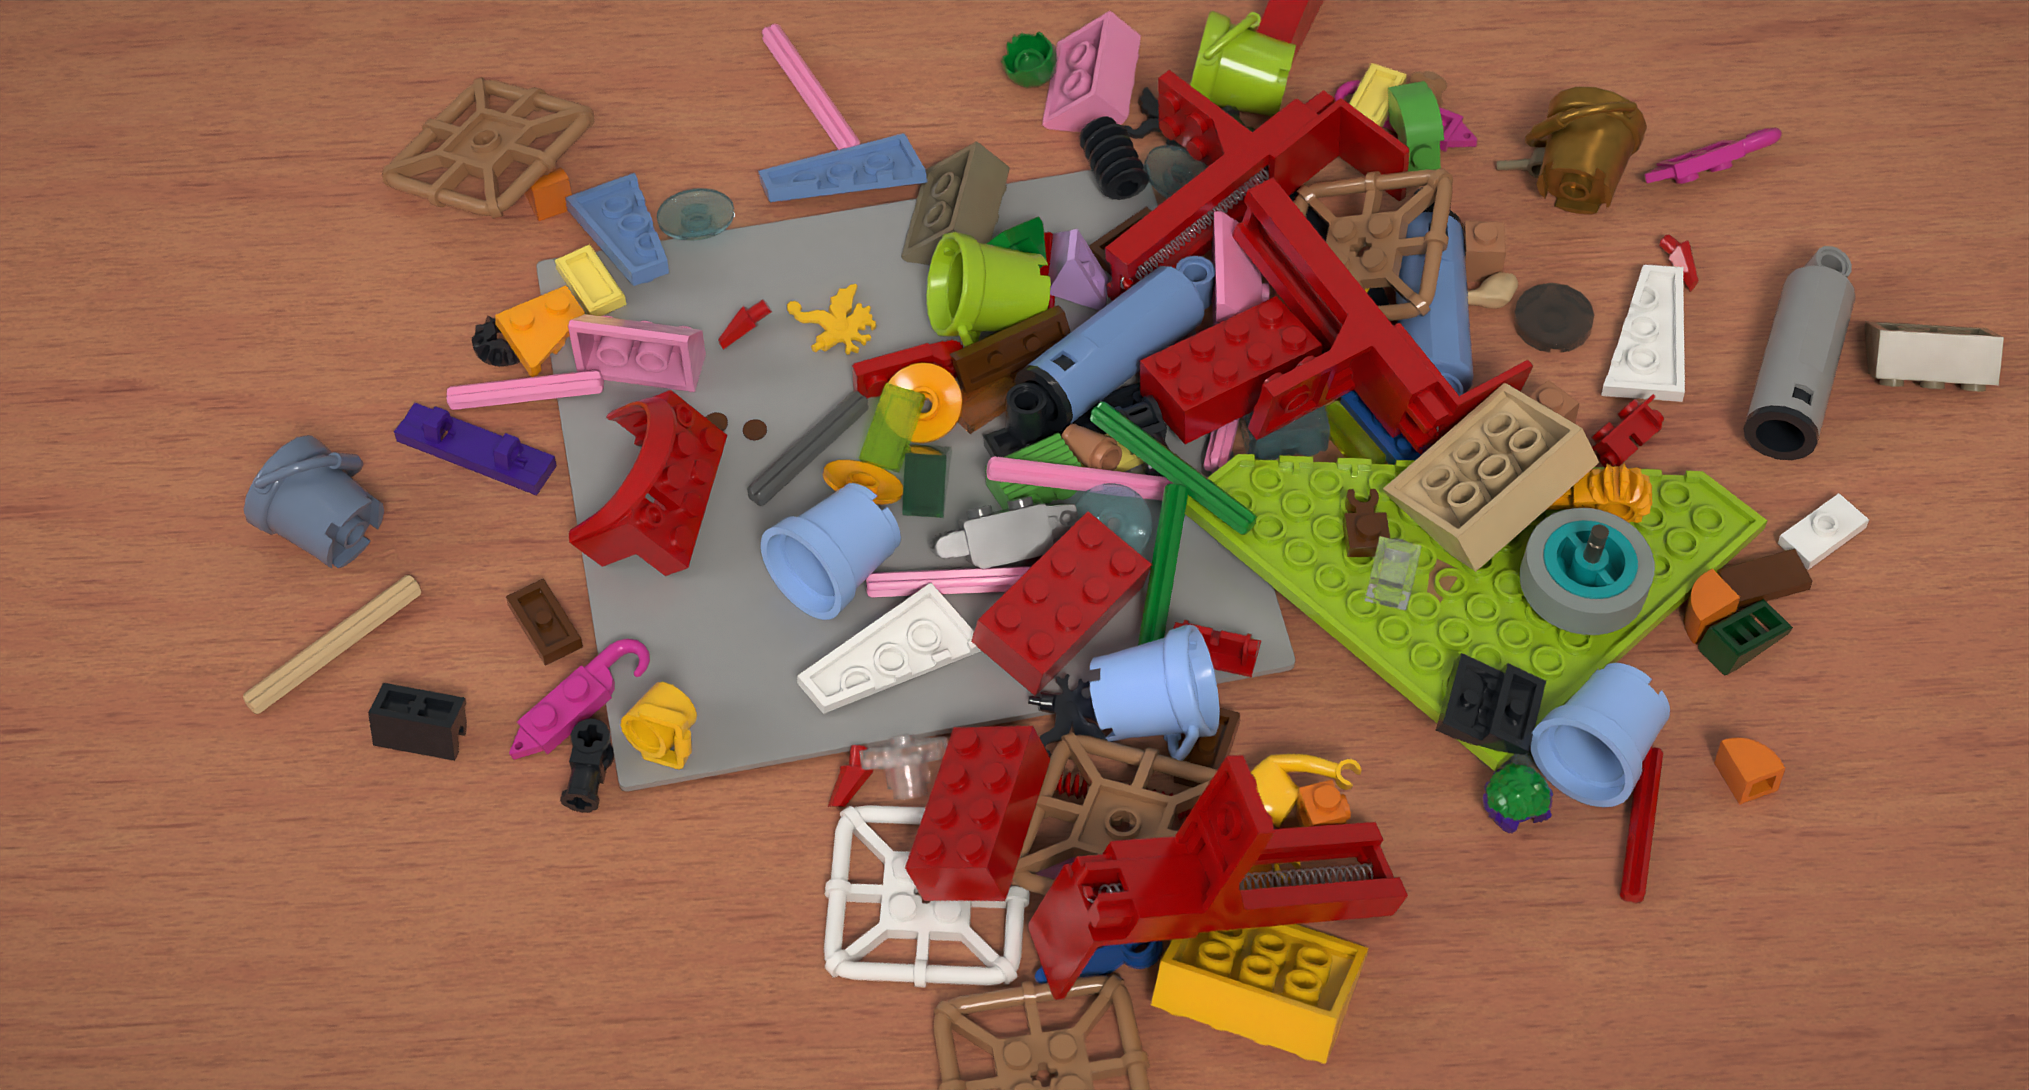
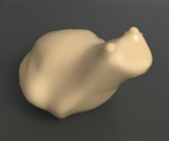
(1494, 291)

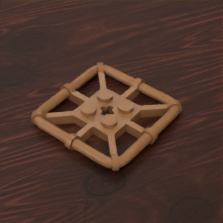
(488, 146)
(1386, 232)
(1105, 804)
(1056, 1051)

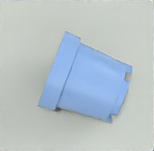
(830, 550)
(1601, 736)

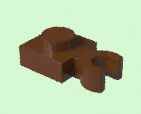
(1363, 526)

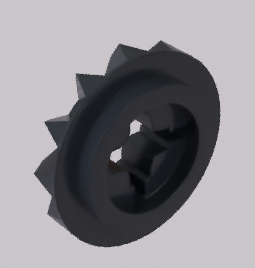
(489, 348)

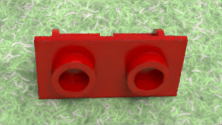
(1636, 421)
(1229, 650)

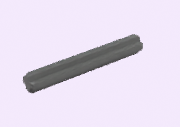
(807, 448)

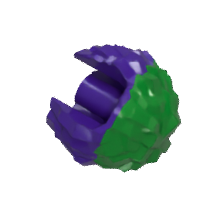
(1517, 796)

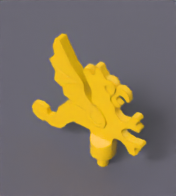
(836, 324)

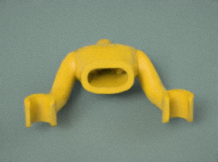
(1281, 793)

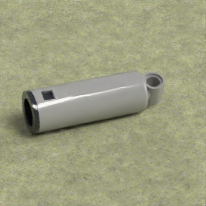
(1801, 357)

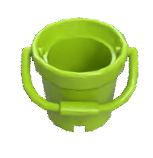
(1242, 65)
(982, 287)

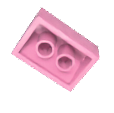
(1093, 75)
(1237, 278)
(638, 351)

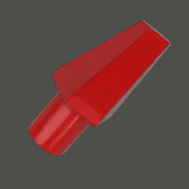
(1681, 256)
(744, 322)
(849, 779)

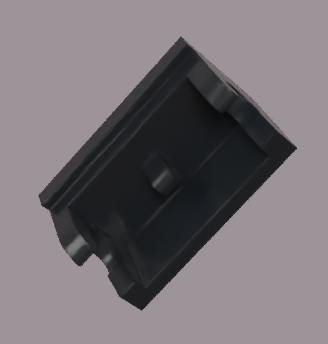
(417, 721)

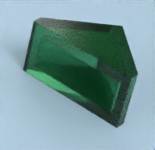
(926, 480)

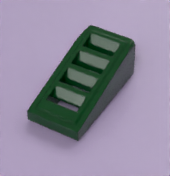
(1742, 638)

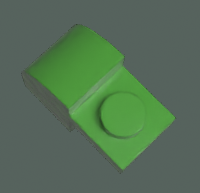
(1418, 123)

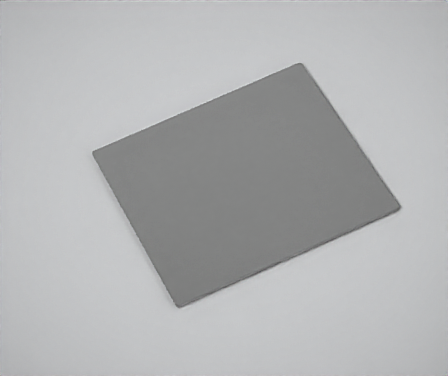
(723, 622)

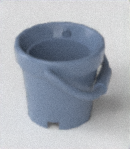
(314, 501)

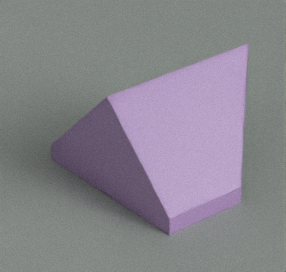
(1076, 272)

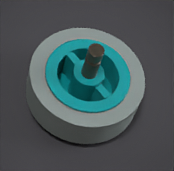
(1587, 571)

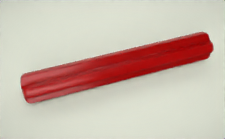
(1641, 828)

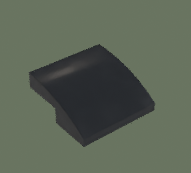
(1491, 705)

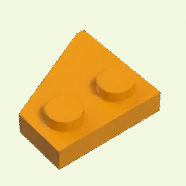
(539, 326)

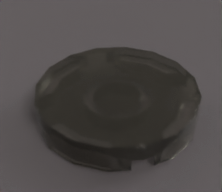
(1553, 317)

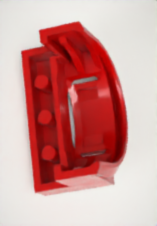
(674, 468)

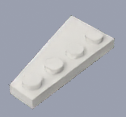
(1651, 340)
(895, 648)

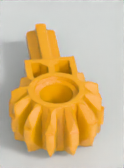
(1612, 490)

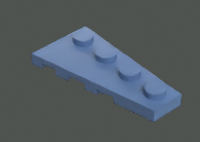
(852, 169)
(622, 227)

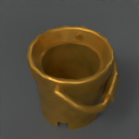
(1586, 146)

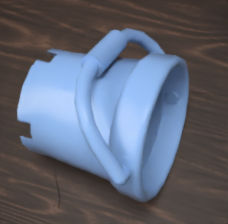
(1159, 691)

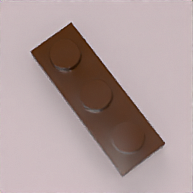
(1009, 349)

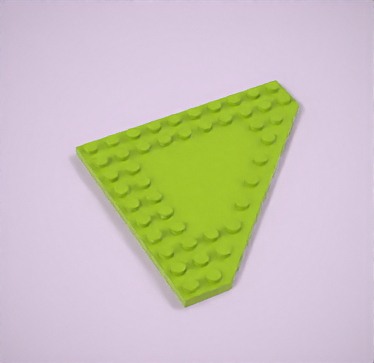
(1484, 614)

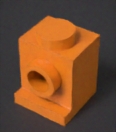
(1321, 805)

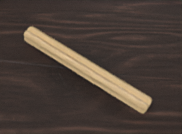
(331, 644)

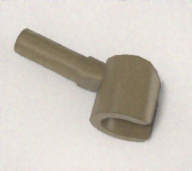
(1532, 165)

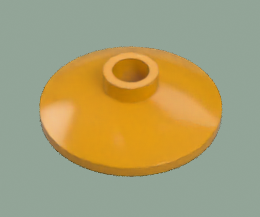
(943, 393)
(879, 481)

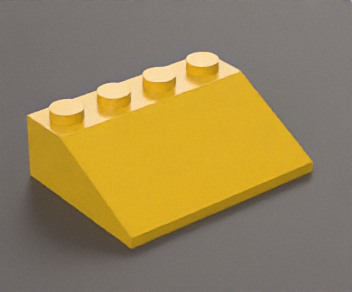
(1264, 984)

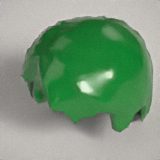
(1030, 60)

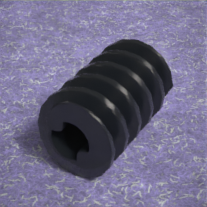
(1113, 159)

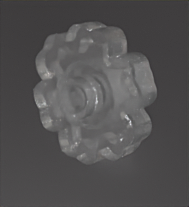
(905, 762)

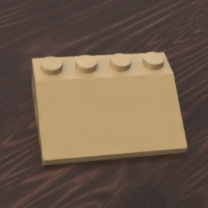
(1492, 475)

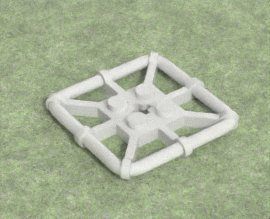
(906, 916)

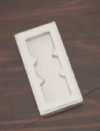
(1824, 530)

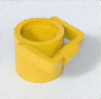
(659, 723)

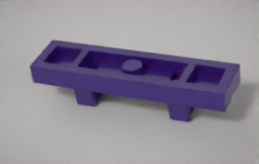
(475, 448)

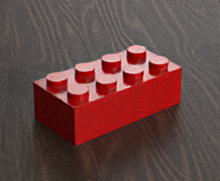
(1222, 368)
(1061, 603)
(978, 814)

